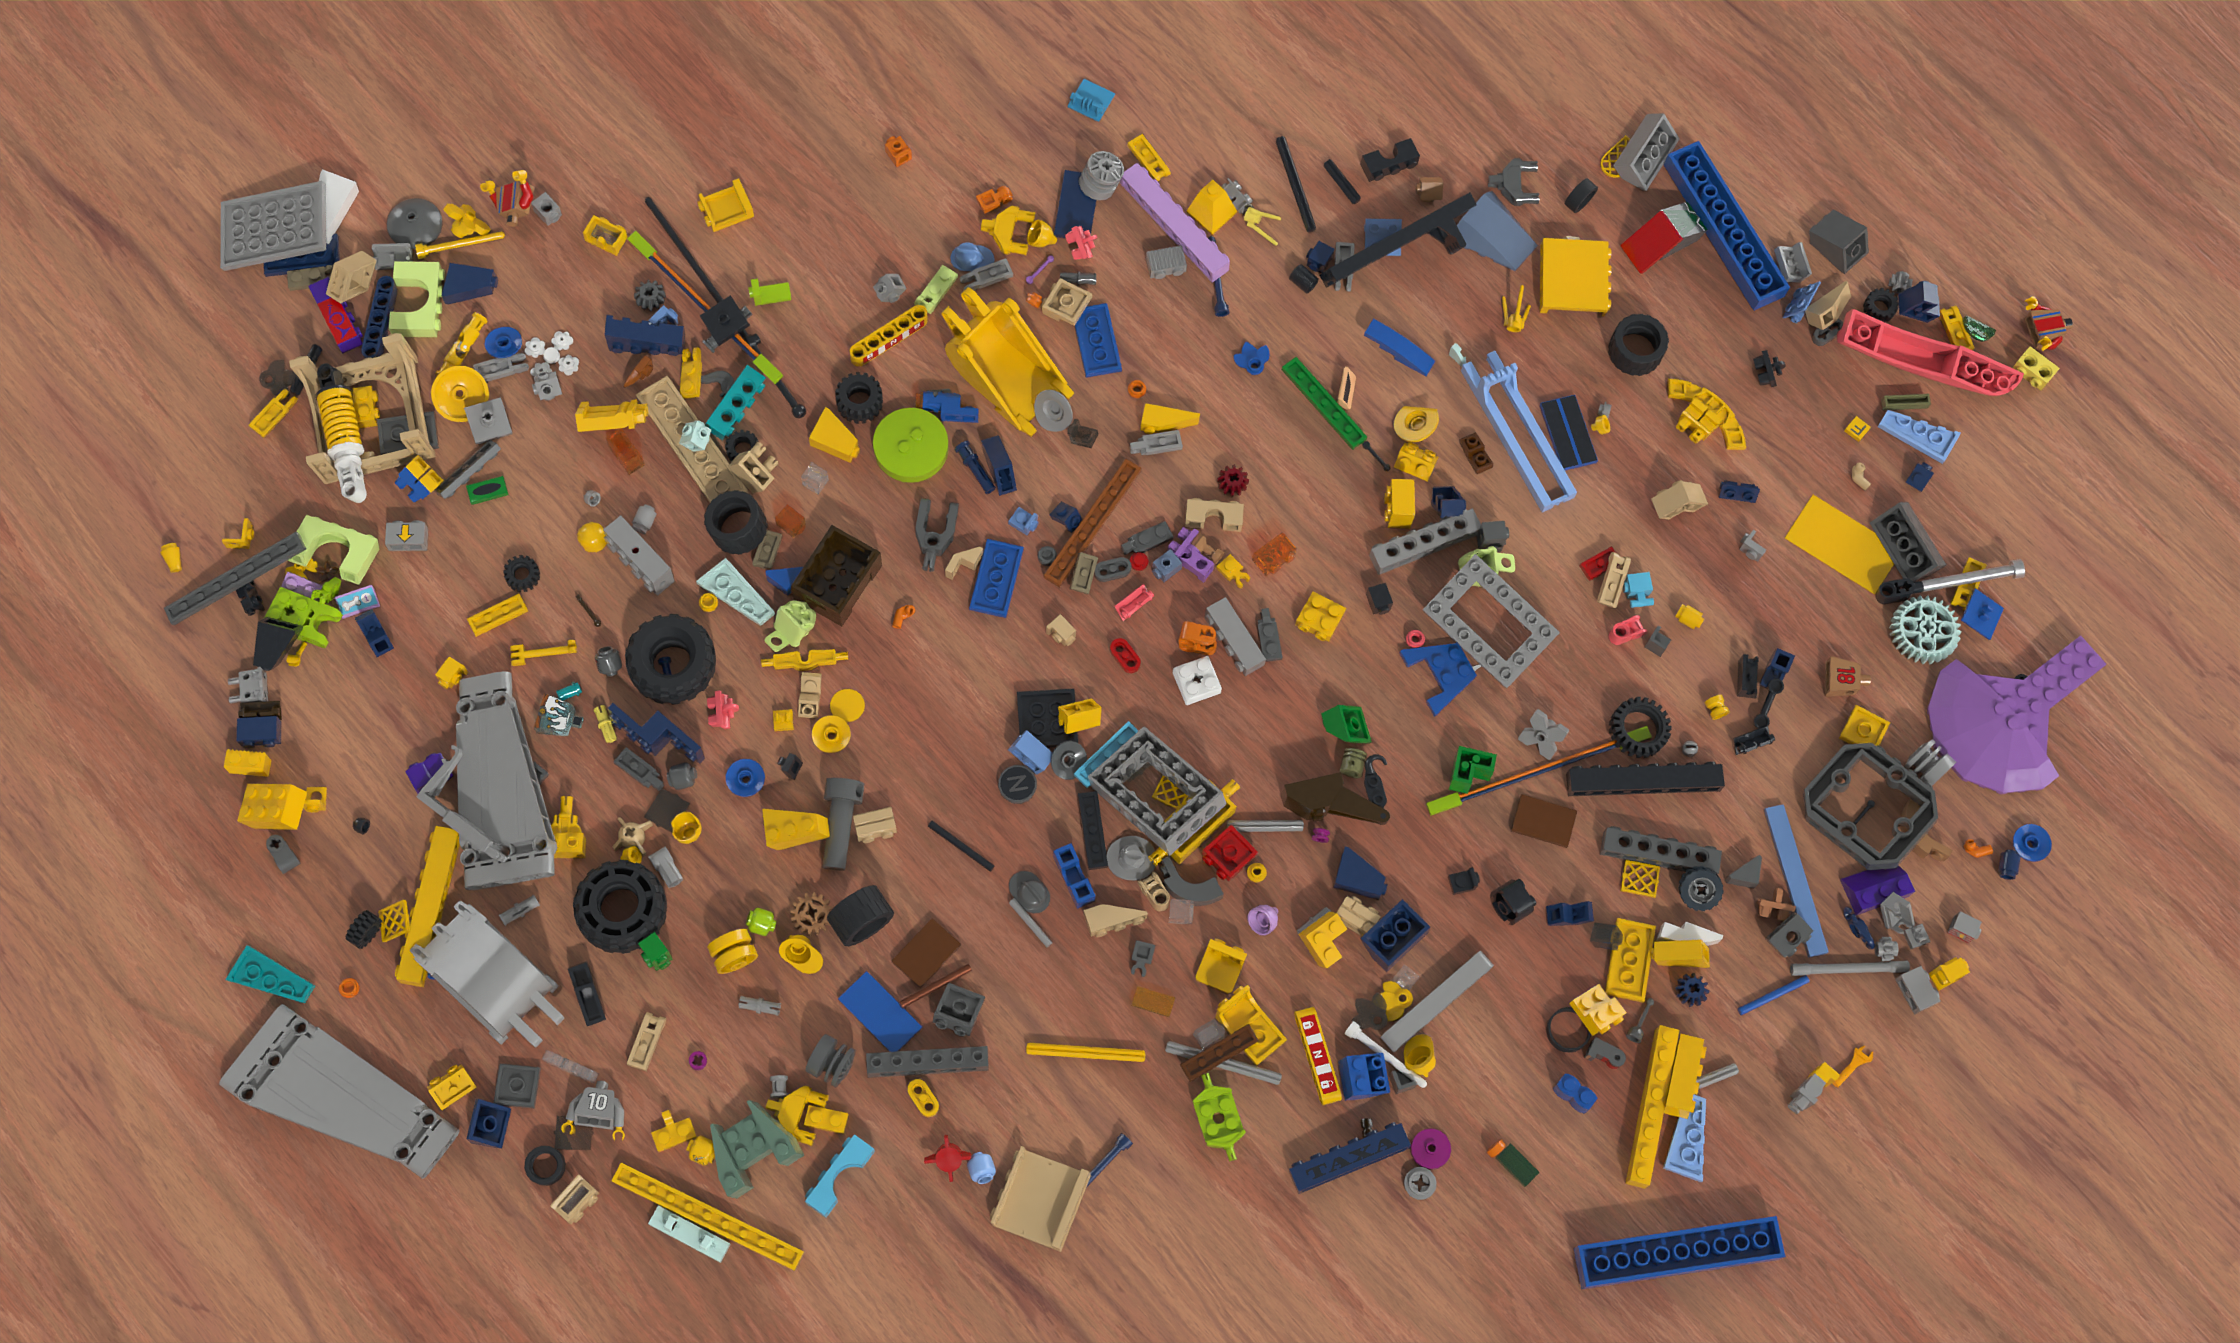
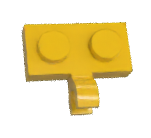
(673, 1133)

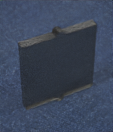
(665, 808)
(579, 1140)

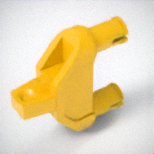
(1003, 228)
(791, 1108)

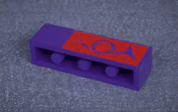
(336, 317)

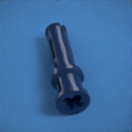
(971, 460)

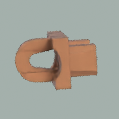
(1766, 906)

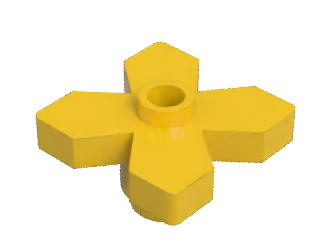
(465, 221)

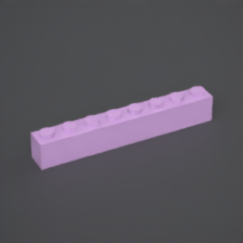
(1175, 222)

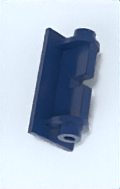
(1744, 492)

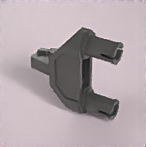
(1510, 182)

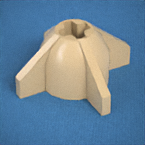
(632, 835)

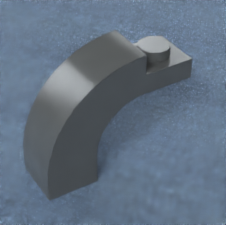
(1202, 894)

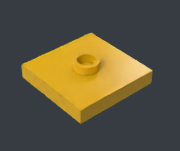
(1864, 727)

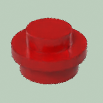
(1139, 561)

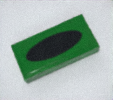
(487, 490)

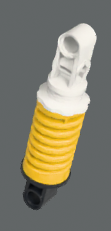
(341, 431)

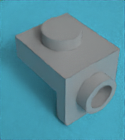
(1751, 548)

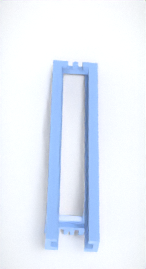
(1508, 381)

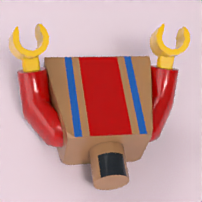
(511, 199)
(2045, 325)

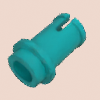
(569, 691)

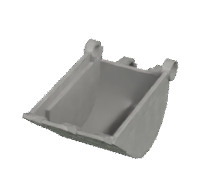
(487, 974)

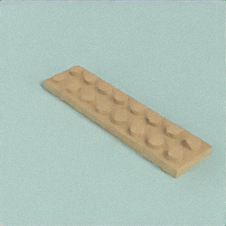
(670, 415)

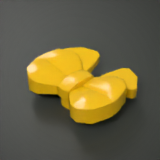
(299, 569)

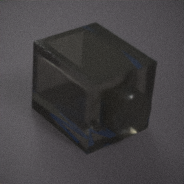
(1606, 936)

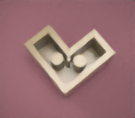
(1679, 498)

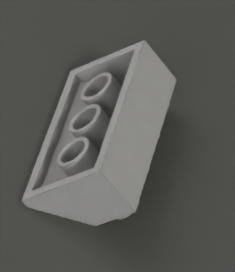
(1647, 151)

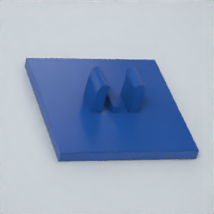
(1982, 614)

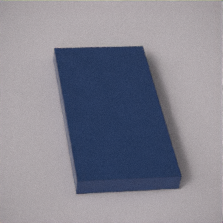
(1074, 206)
(306, 261)

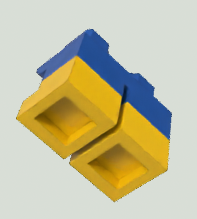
(421, 487)

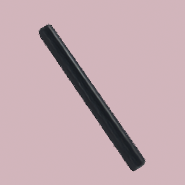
(1295, 184)

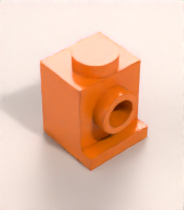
(898, 151)

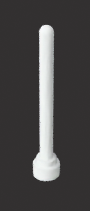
(1355, 1032)

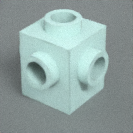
(695, 436)

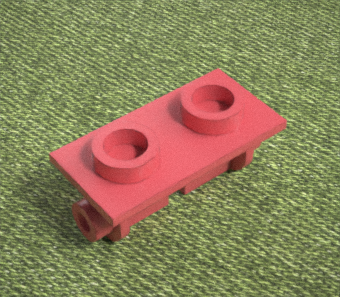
(1133, 602)

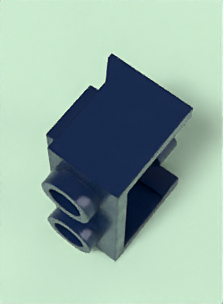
(1447, 501)

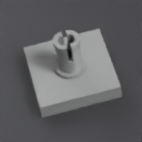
(488, 421)

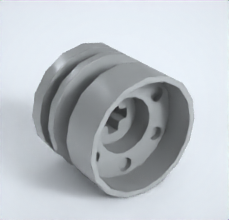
(1101, 175)
(1929, 763)

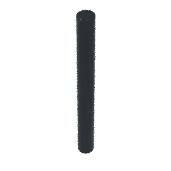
(961, 846)

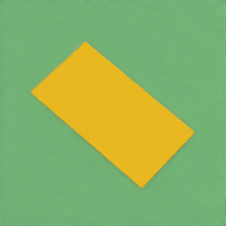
(1841, 544)

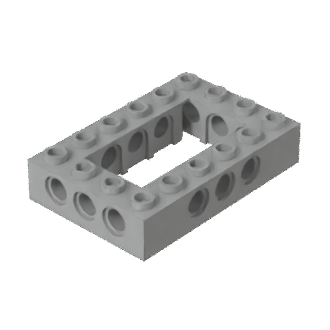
(1503, 671)
(1129, 758)

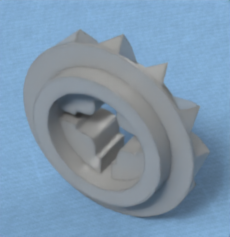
(1427, 1178)

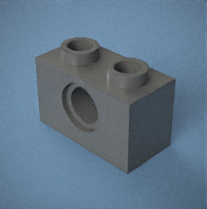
(1492, 534)
(1778, 940)

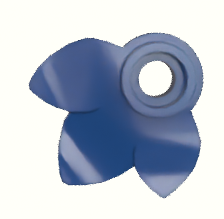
(1252, 356)

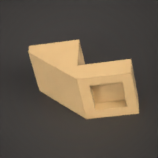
(810, 695)

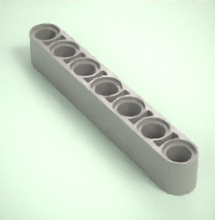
(1437, 1001)

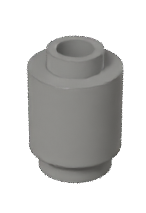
(644, 519)

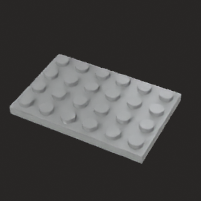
(273, 225)

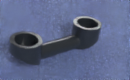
(1774, 687)

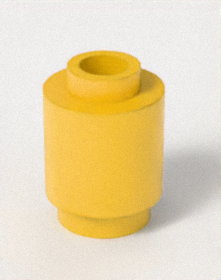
(1689, 616)

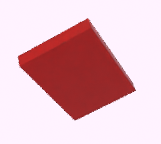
(1651, 242)

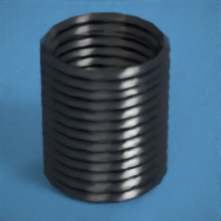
(1303, 278)

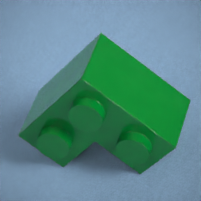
(1468, 765)

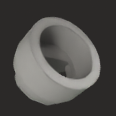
(596, 498)
(1689, 752)

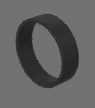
(1552, 1040)

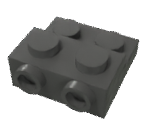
(958, 1010)

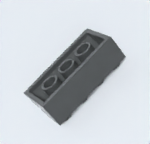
(1907, 542)

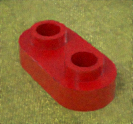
(1126, 656)

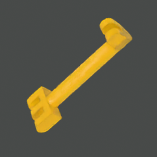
(522, 654)

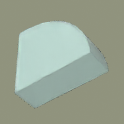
(1456, 355)

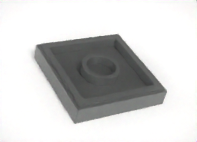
(517, 1086)

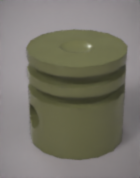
(1353, 763)

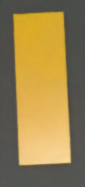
(497, 615)

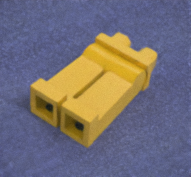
(610, 416)

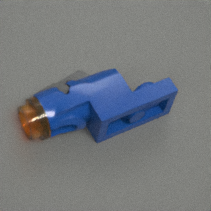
(948, 404)

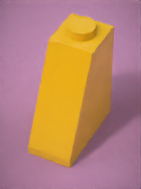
(833, 437)
(1681, 953)

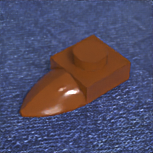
(641, 371)

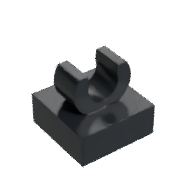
(790, 766)

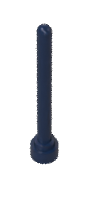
(1221, 308)
(1121, 1144)

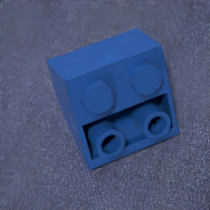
(1363, 1076)

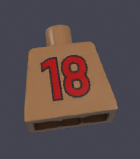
(1843, 677)

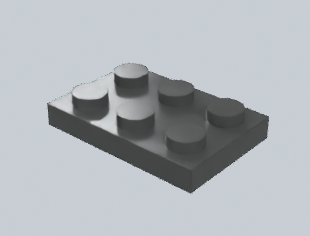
(390, 429)

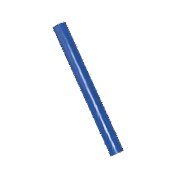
(1773, 995)

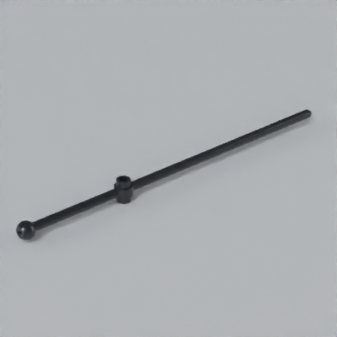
(798, 410)

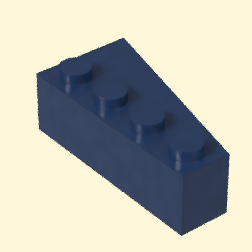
(644, 337)

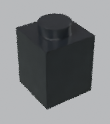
(1379, 599)

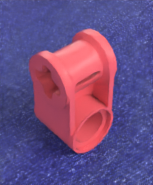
(1630, 630)

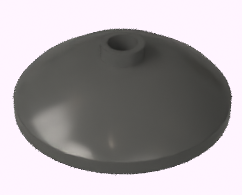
(422, 229)

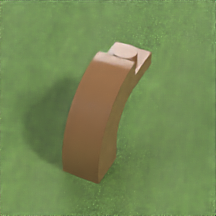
(1927, 844)

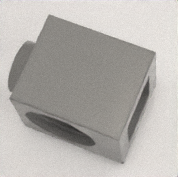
(546, 202)

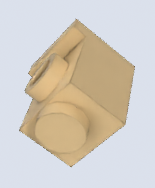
(1061, 631)

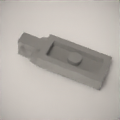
(1157, 443)

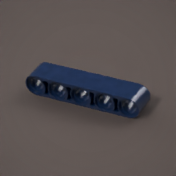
(379, 312)

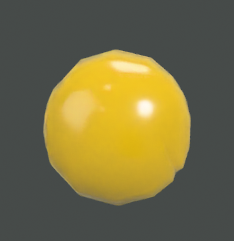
(591, 537)
(686, 827)

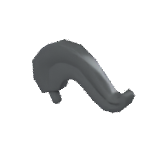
(722, 377)

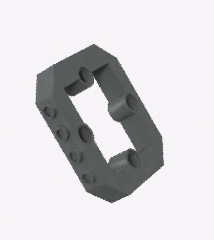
(1884, 765)

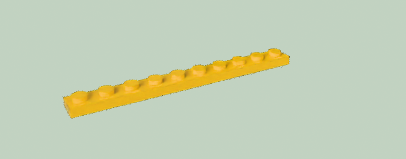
(707, 1216)

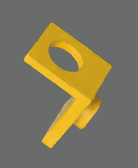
(247, 536)
(315, 805)

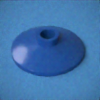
(502, 336)
(740, 770)
(2038, 837)

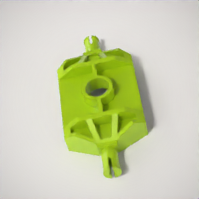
(1213, 1101)

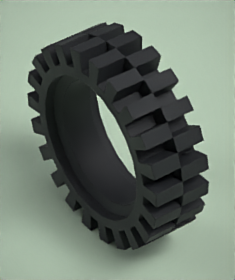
(1626, 741)

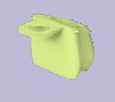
(1491, 558)
(792, 624)

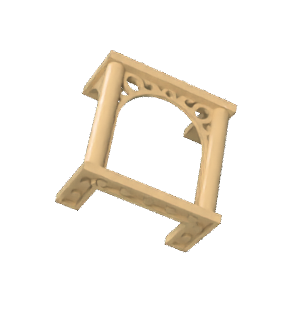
(415, 440)

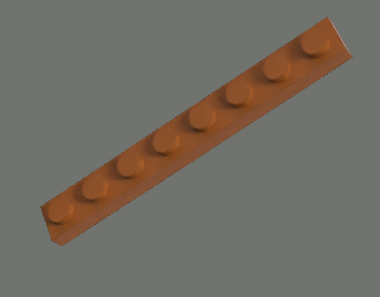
(1092, 522)

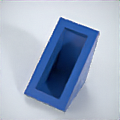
(783, 578)

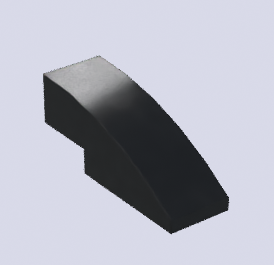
(586, 993)

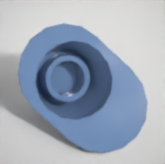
(970, 257)

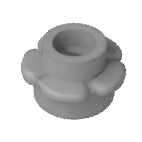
(1604, 409)

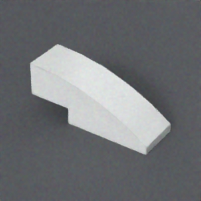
(1687, 932)

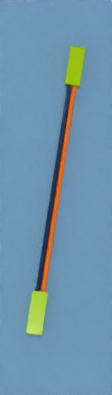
(648, 251)
(1453, 800)

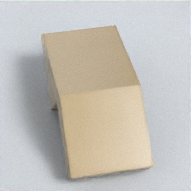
(967, 558)

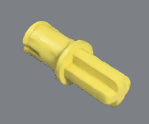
(605, 724)

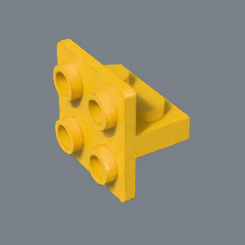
(1416, 461)

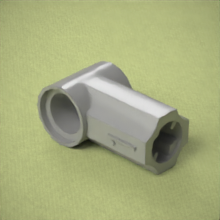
(664, 864)

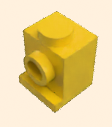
(450, 673)

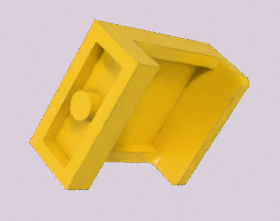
(726, 207)

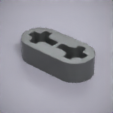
(1830, 335)

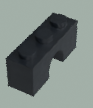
(1377, 166)

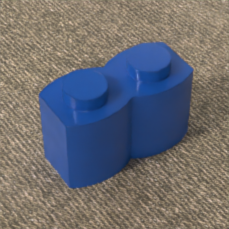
(1570, 1090)

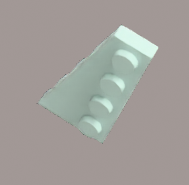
(735, 591)

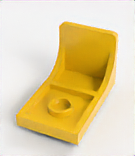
(1244, 1010)

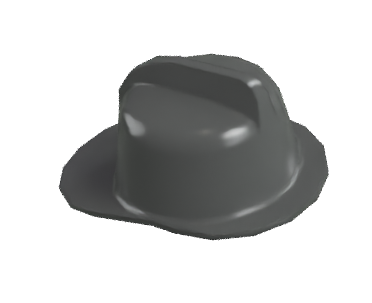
(1029, 892)

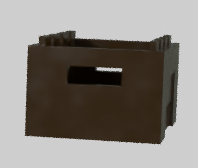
(836, 553)

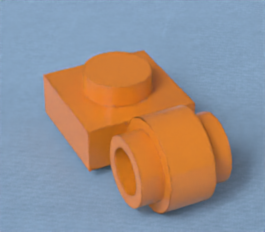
(989, 200)

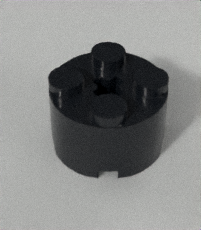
(1513, 901)

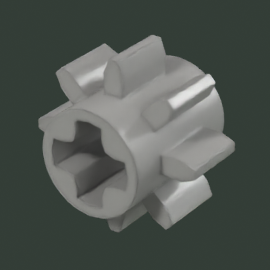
(1900, 282)
(1886, 949)

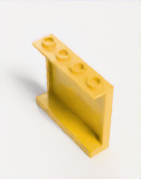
(1574, 275)

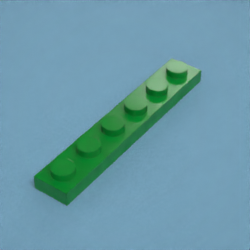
(1324, 403)

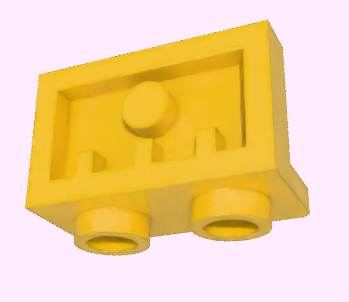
(451, 1086)

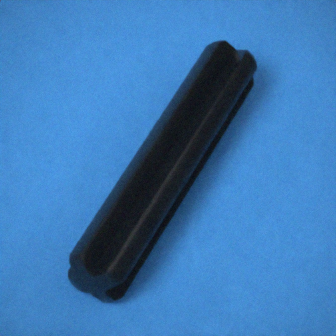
(1342, 181)
(313, 354)

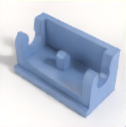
(1031, 752)

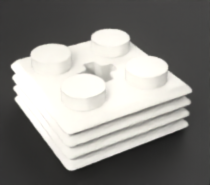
(1194, 691)

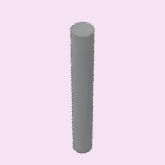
(1030, 922)

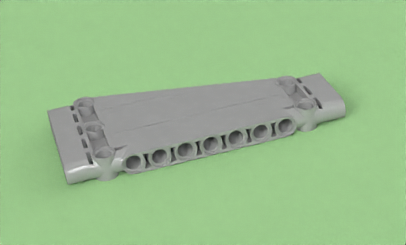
(499, 787)
(335, 1093)

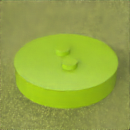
(910, 445)

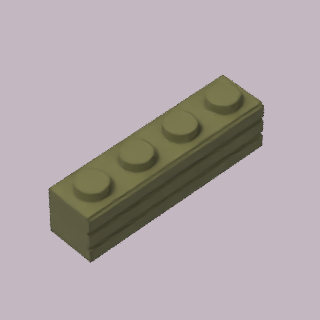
(1903, 402)

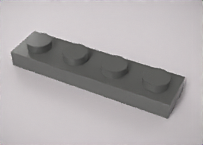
(468, 468)

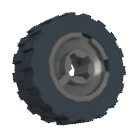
(1704, 878)

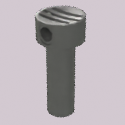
(843, 796)

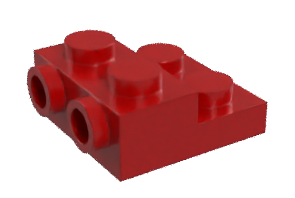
(1229, 853)

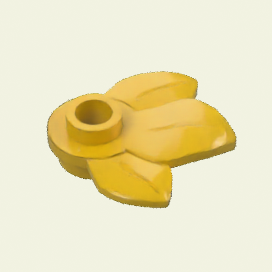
(1392, 993)

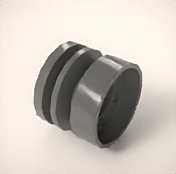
(830, 1060)

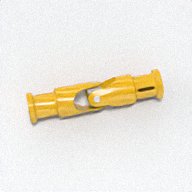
(465, 340)

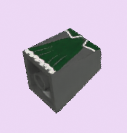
(1687, 225)

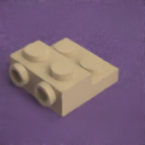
(1066, 302)

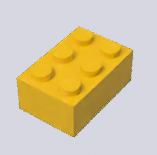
(272, 806)

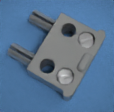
(252, 686)

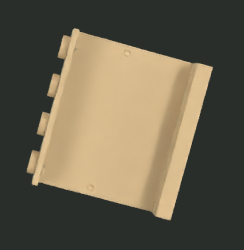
(1039, 1199)

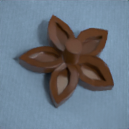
(326, 572)

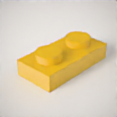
(826, 1119)

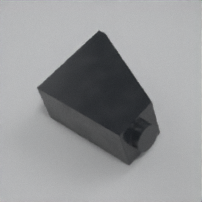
(274, 641)

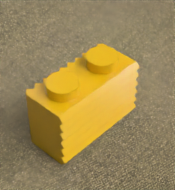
(247, 763)

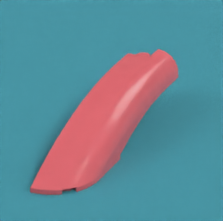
(1927, 357)

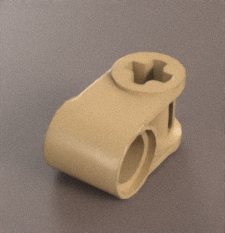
(1153, 888)

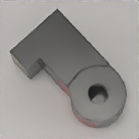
(1605, 1052)

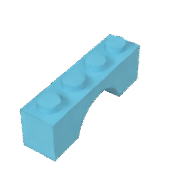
(855, 1154)

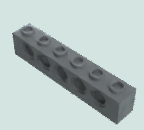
(1611, 847)
(927, 1062)

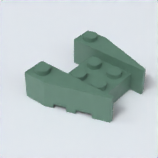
(749, 1143)

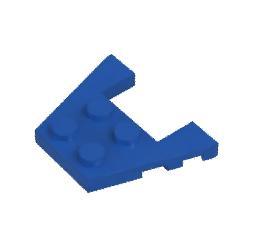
(1448, 667)

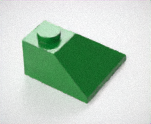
(1347, 724)

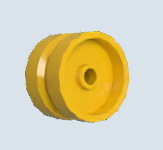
(732, 951)

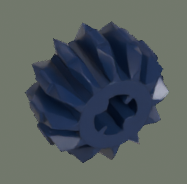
(1698, 994)

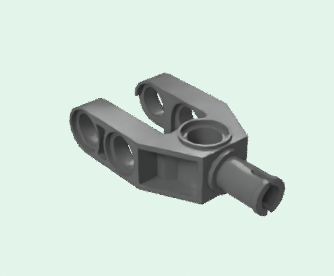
(943, 540)

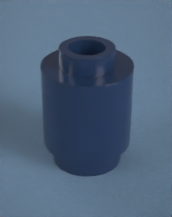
(2009, 864)

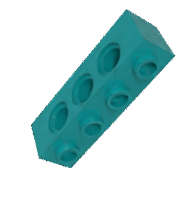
(748, 377)

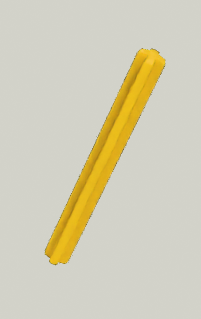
(1085, 1052)

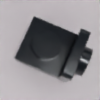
(1464, 881)

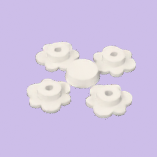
(552, 355)

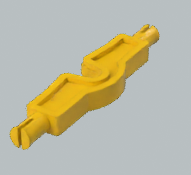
(815, 659)

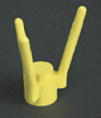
(1254, 216)

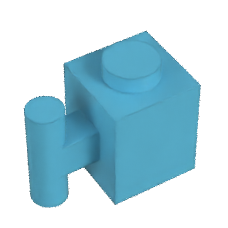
(1638, 587)

